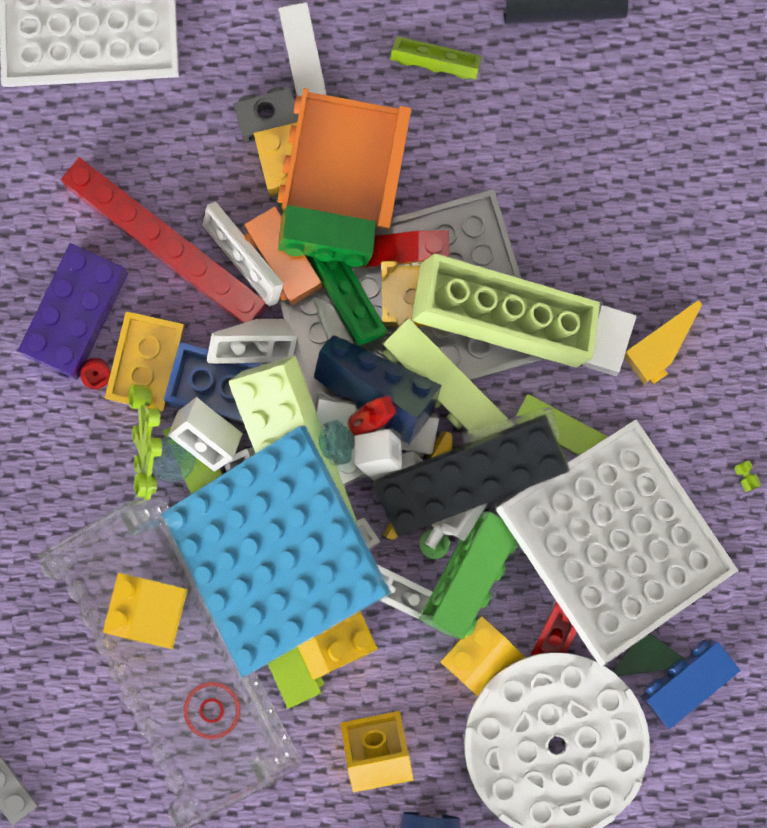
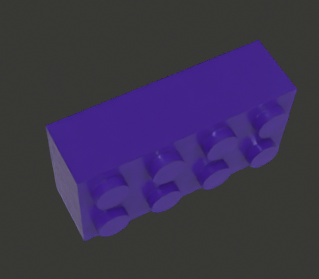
(73, 311)

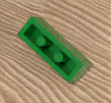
(326, 236)

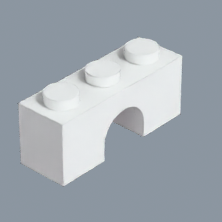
(381, 454)

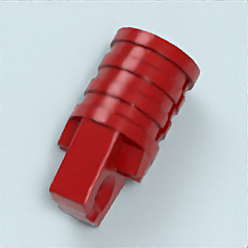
(372, 416)

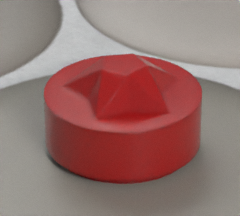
(95, 373)

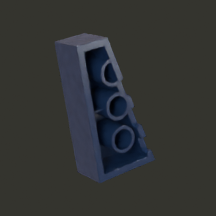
(366, 377)

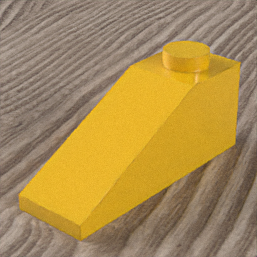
(658, 350)

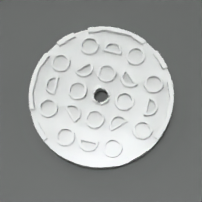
(563, 699)

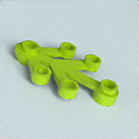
(147, 447)

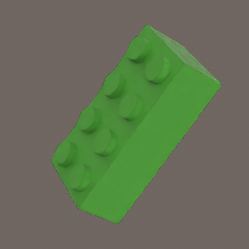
(469, 577)

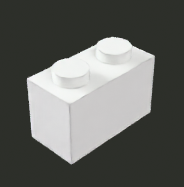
(611, 340)
(205, 434)

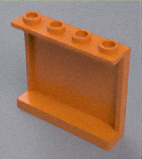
(345, 157)

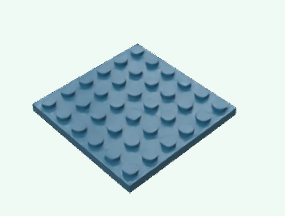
(275, 552)

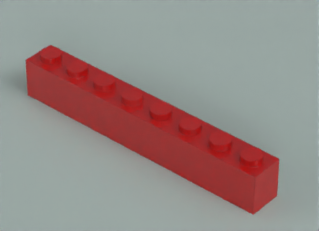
(163, 242)

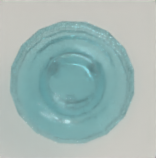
(336, 442)
(174, 463)

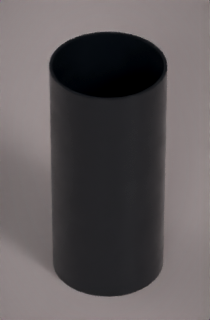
(563, 10)

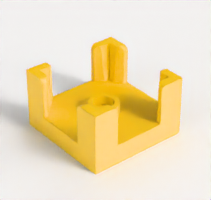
(398, 293)

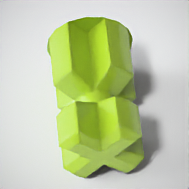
(749, 481)

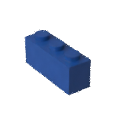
(689, 682)

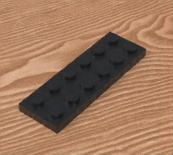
(471, 475)

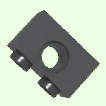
(249, 107)

